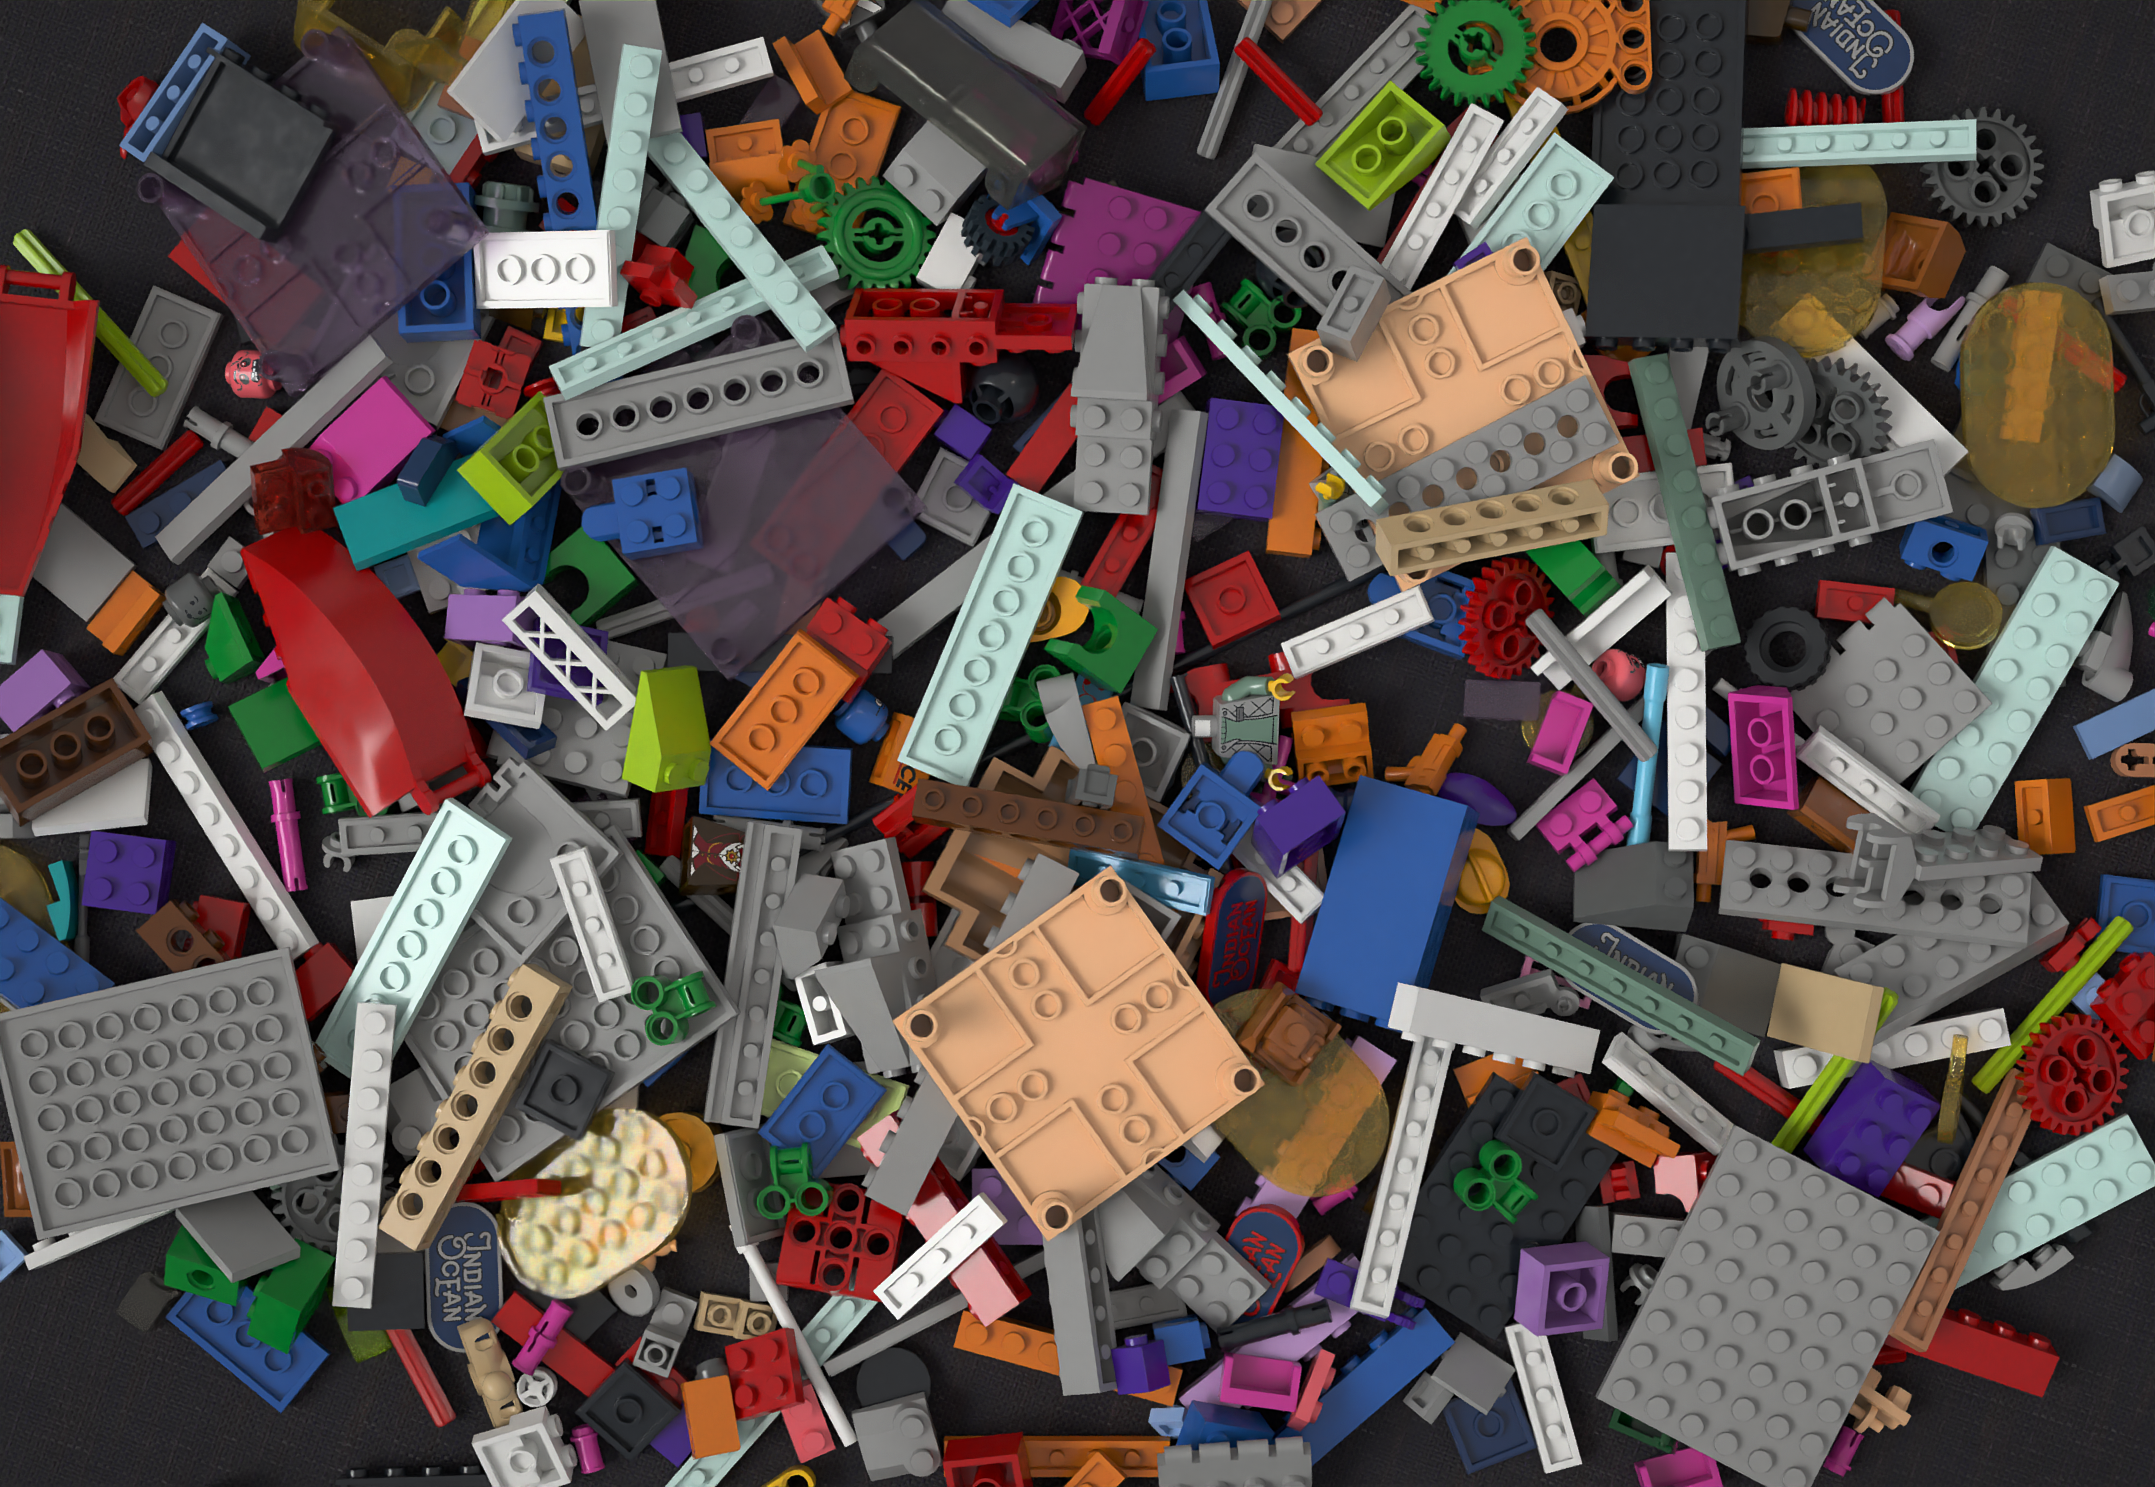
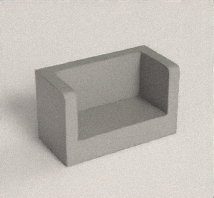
(1354, 313)

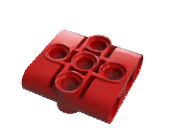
(800, 1259)

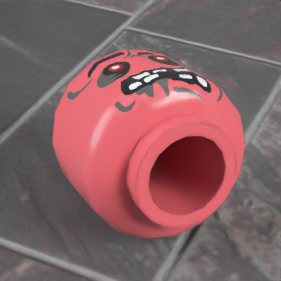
(246, 378)
(1621, 673)

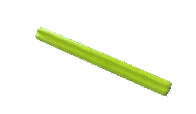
(106, 329)
(2053, 1002)
(1824, 1087)

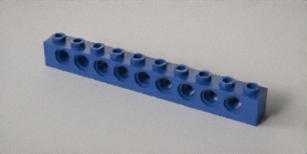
(553, 28)

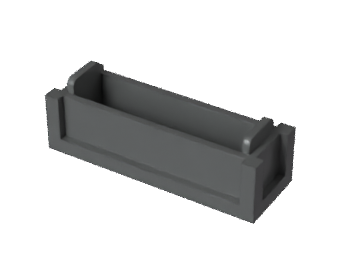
(1092, 788)

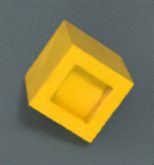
(456, 661)

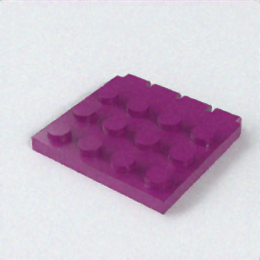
(1111, 237)

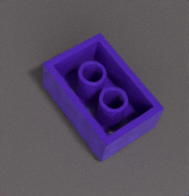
(1239, 460)
(1297, 825)
(1872, 1127)

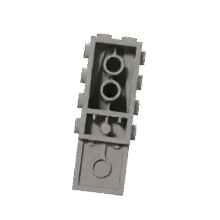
(1118, 393)
(1827, 506)
(882, 953)
(1177, 1245)

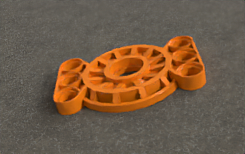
(1598, 49)

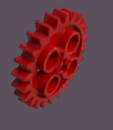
(1497, 615)
(2071, 1074)

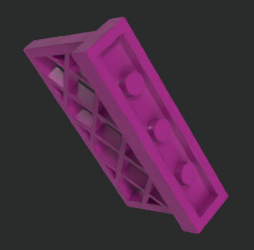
(1119, 24)

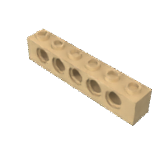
(1491, 527)

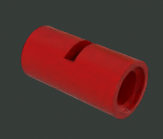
(915, 878)

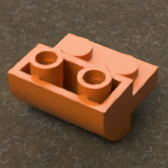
(747, 155)
(1332, 744)
(1630, 1130)

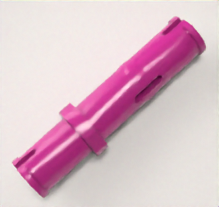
(288, 834)

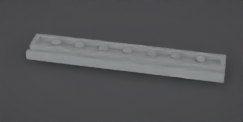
(1385, 60)
(752, 975)

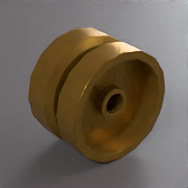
(699, 1145)

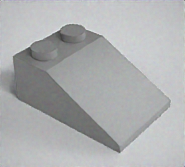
(935, 173)

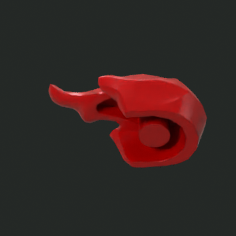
(133, 101)

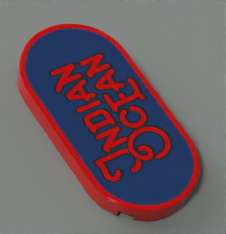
(1232, 936)
(1273, 1246)

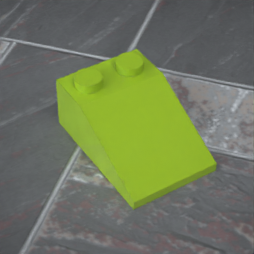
(1384, 147)
(515, 462)
(668, 732)

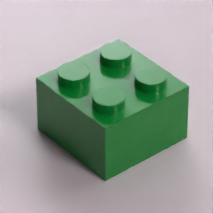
(289, 1298)

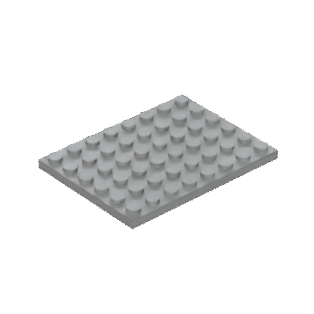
(603, 1031)
(164, 1093)
(1767, 1313)

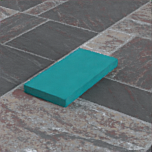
(387, 525)

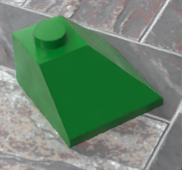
(231, 642)

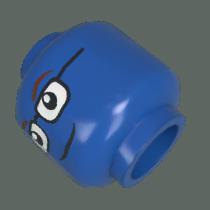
(862, 718)

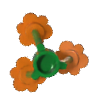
(813, 192)

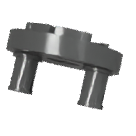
(1743, 400)

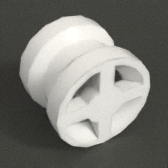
(531, 1390)

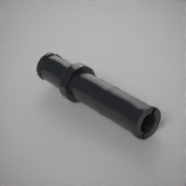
(1274, 1325)

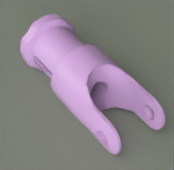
(1921, 325)

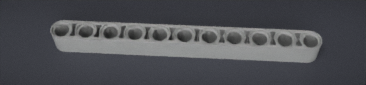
(949, 589)

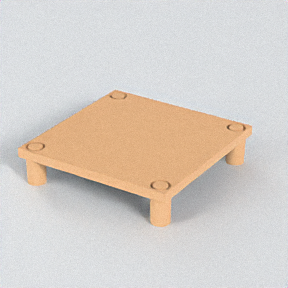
(1451, 366)
(1078, 1053)

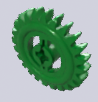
(1504, 71)
(841, 235)

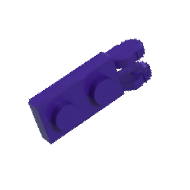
(1338, 1284)

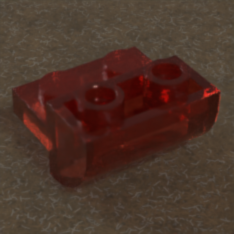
(294, 492)

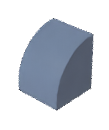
(2116, 483)

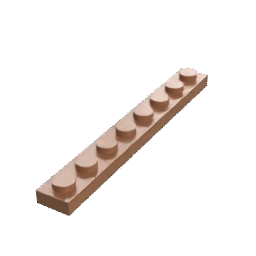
(1964, 1216)

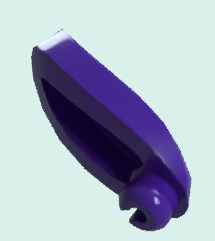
(1480, 796)

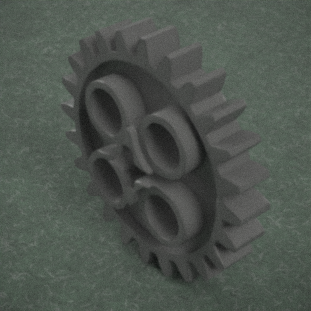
(2004, 144)
(1862, 424)
(303, 1219)

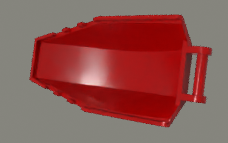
(42, 412)
(363, 674)

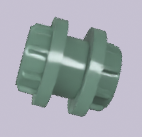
(506, 206)

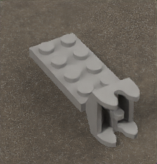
(1890, 859)

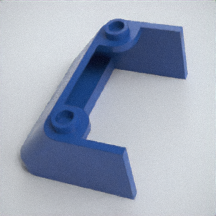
(504, 553)

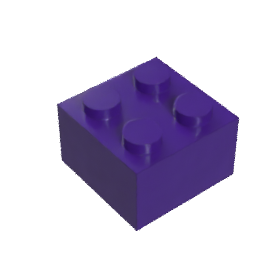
(128, 872)

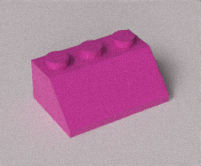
(1763, 747)

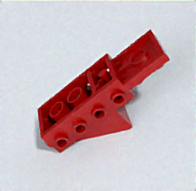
(940, 348)

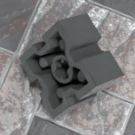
(664, 215)

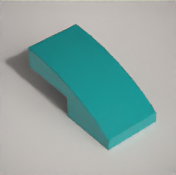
(64, 912)

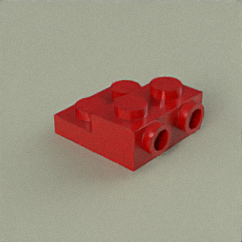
(849, 639)
(2129, 1003)

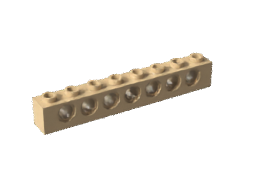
(456, 1163)

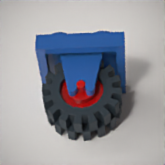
(1009, 233)

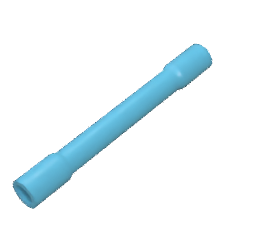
(1654, 696)

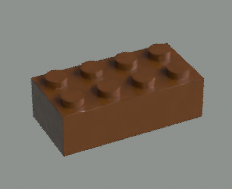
(70, 751)

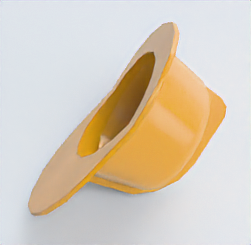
(1062, 611)
(1482, 876)

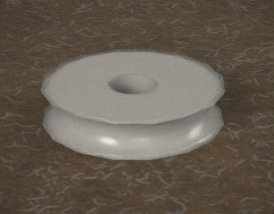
(633, 1302)

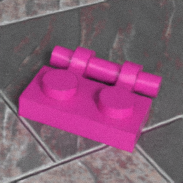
(1576, 817)

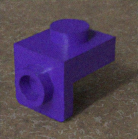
(985, 484)

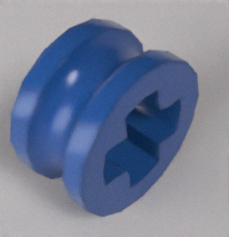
(199, 715)

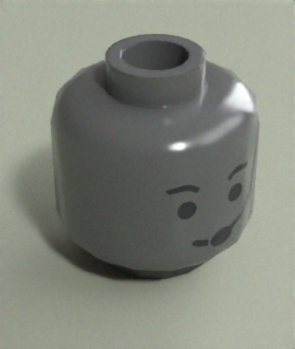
(191, 599)

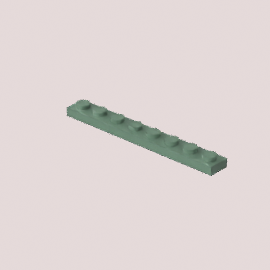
(1684, 502)
(1621, 985)

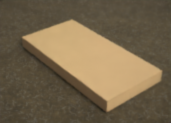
(1825, 1012)

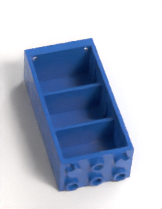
(1386, 899)

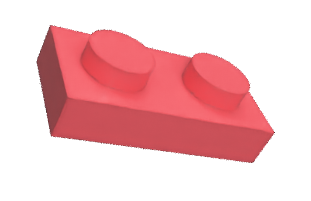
(1318, 1376)
(808, 1426)

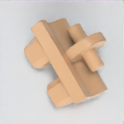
(1876, 1410)

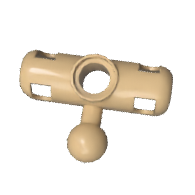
(490, 1371)

